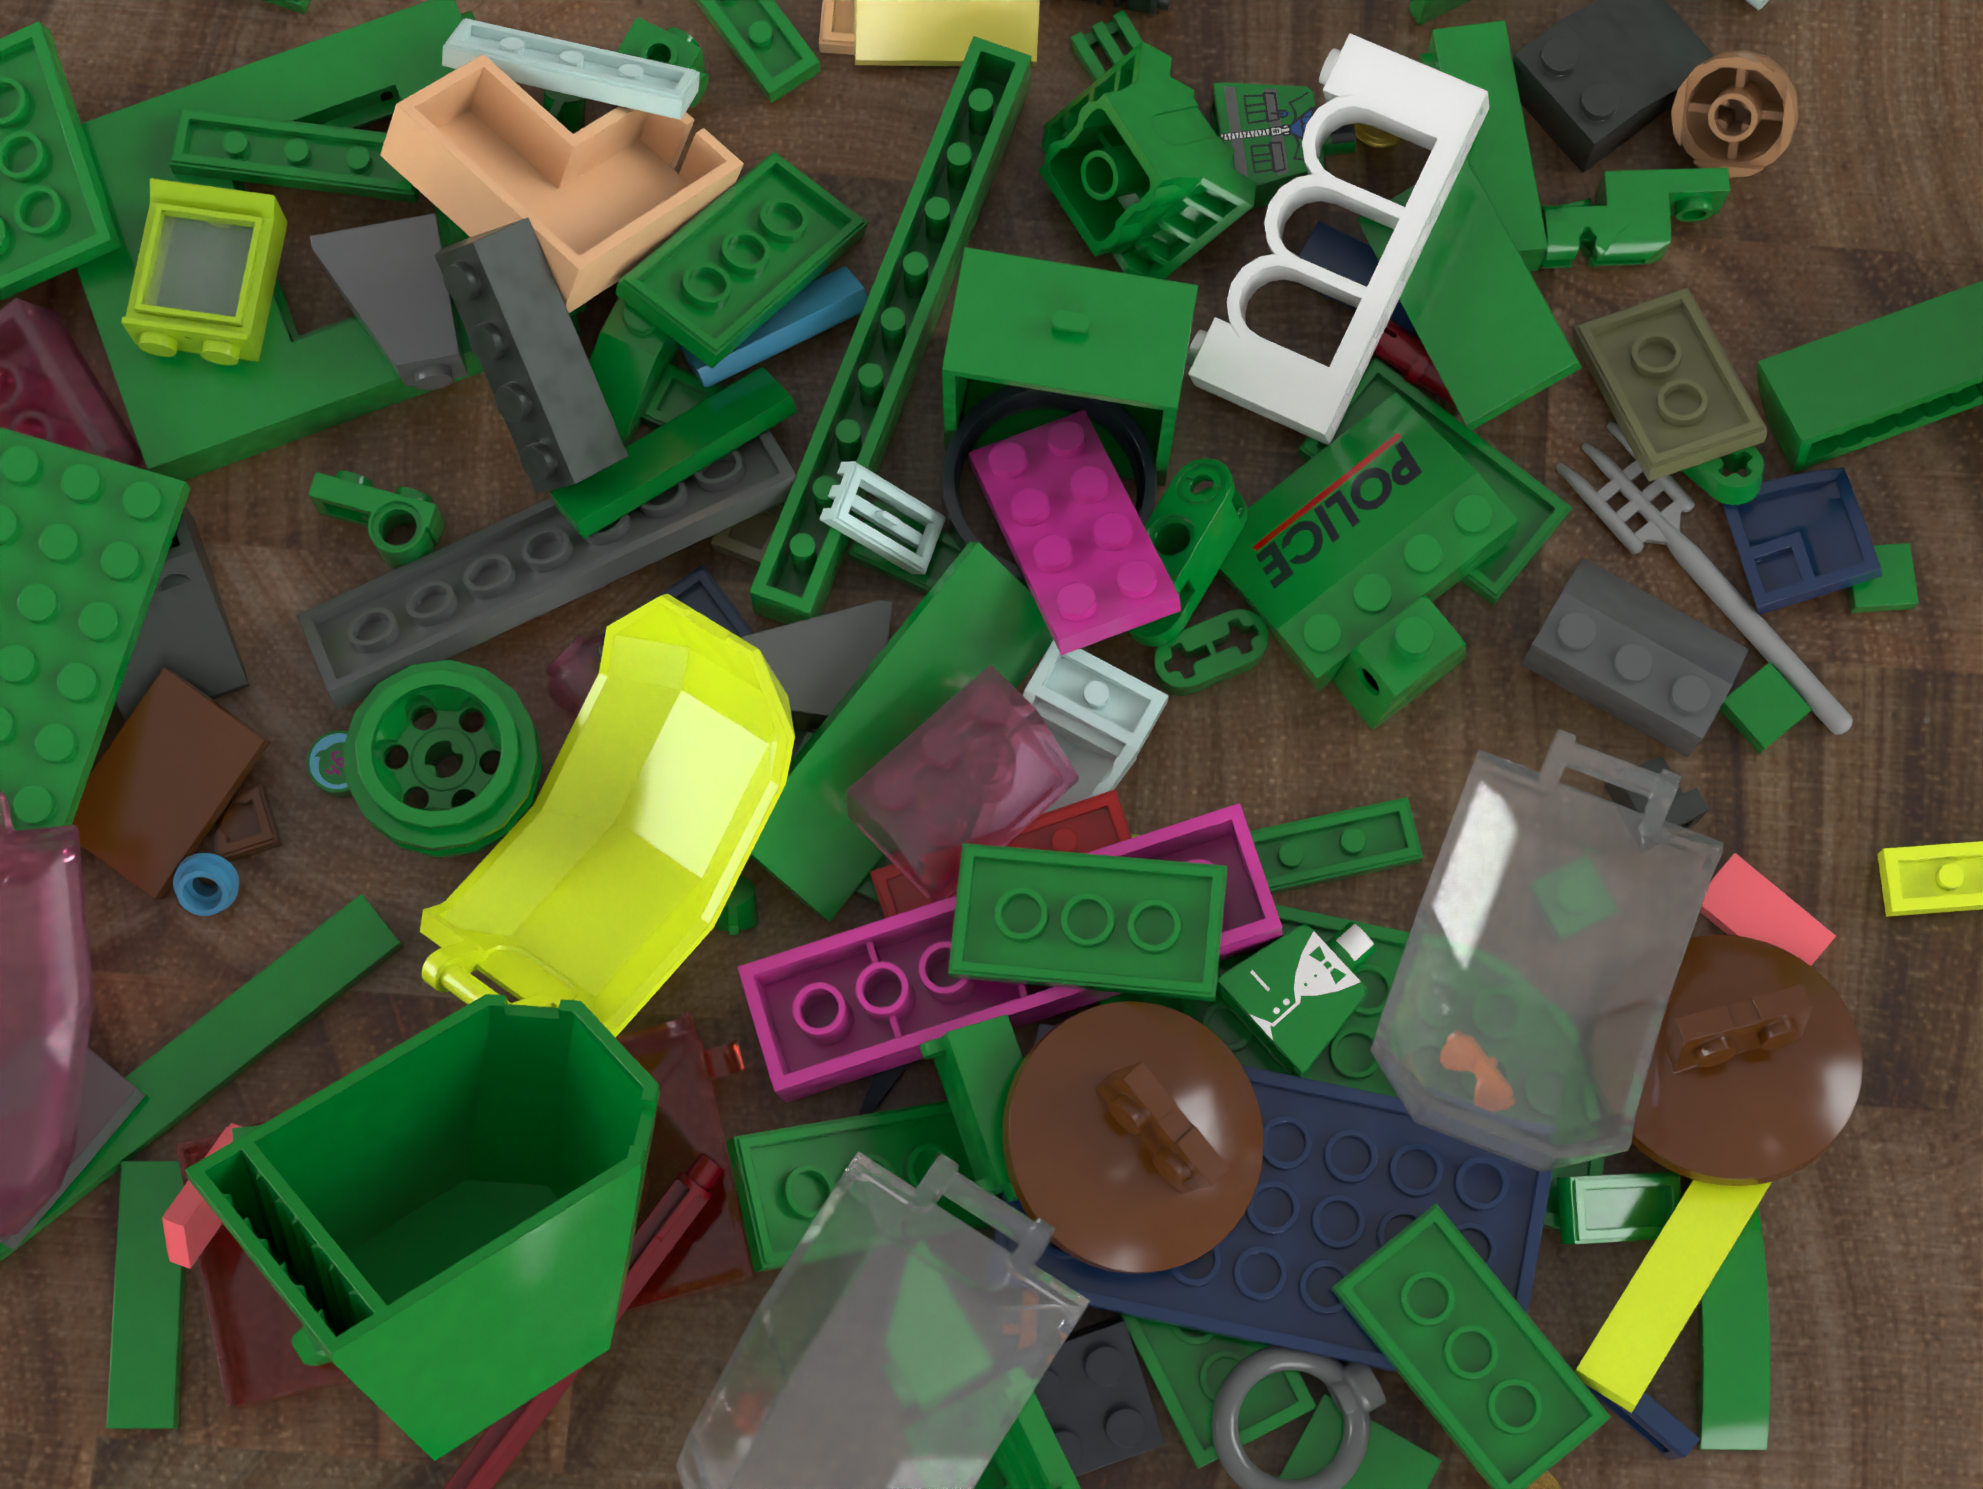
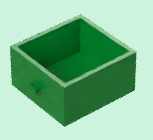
(1068, 335)

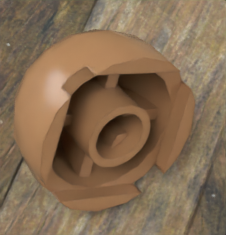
(1736, 112)

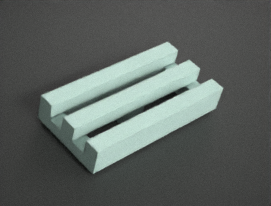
(846, 499)

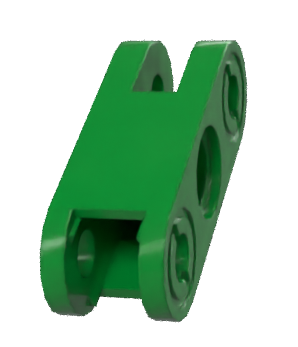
(1200, 526)

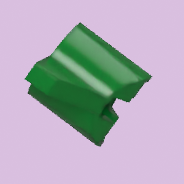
(566, 109)
(740, 909)

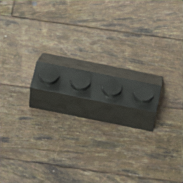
(531, 355)

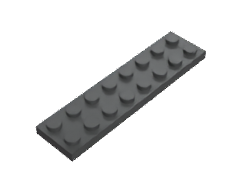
(524, 571)

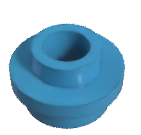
(202, 898)

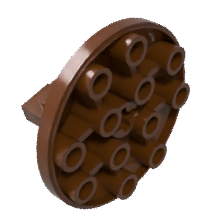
(1747, 1066)
(1133, 1137)

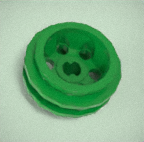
(387, 723)

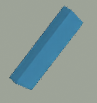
(810, 312)

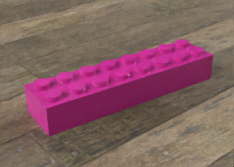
(886, 988)

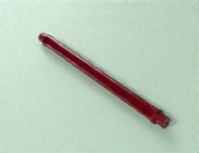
(650, 1247)

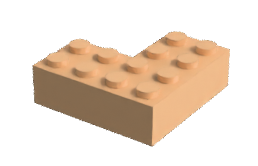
(590, 195)

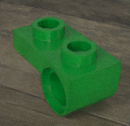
(356, 501)

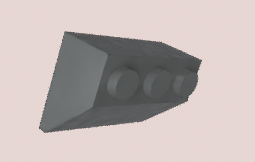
(1636, 657)

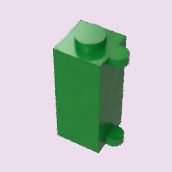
(976, 1074)

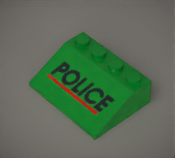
(1363, 537)

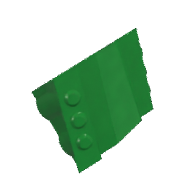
(1142, 167)

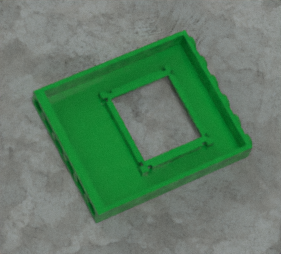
(209, 414)

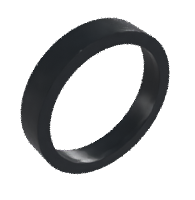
(1016, 399)

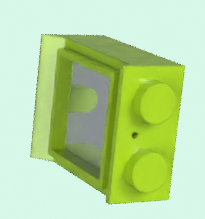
(205, 272)

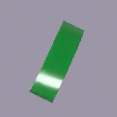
(1735, 1349)

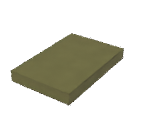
(1669, 384)

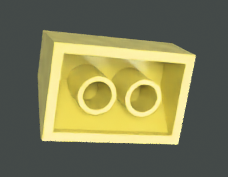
(940, 30)

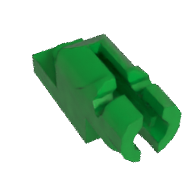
(1631, 216)

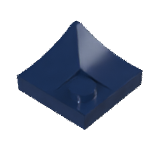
(1802, 539)

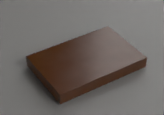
(164, 782)

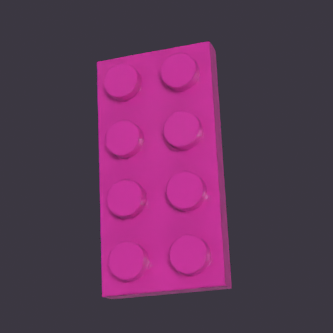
(1074, 532)

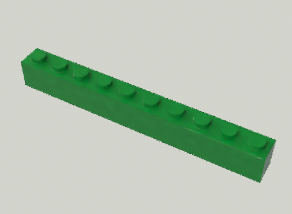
(894, 326)

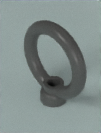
(1350, 1387)

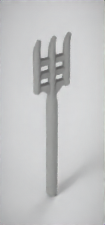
(1665, 529)

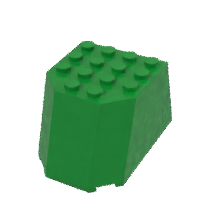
(453, 1210)

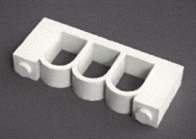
(1372, 89)

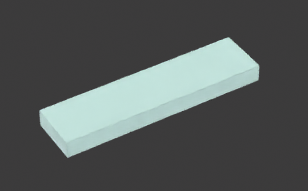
(575, 68)

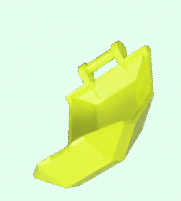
(631, 829)

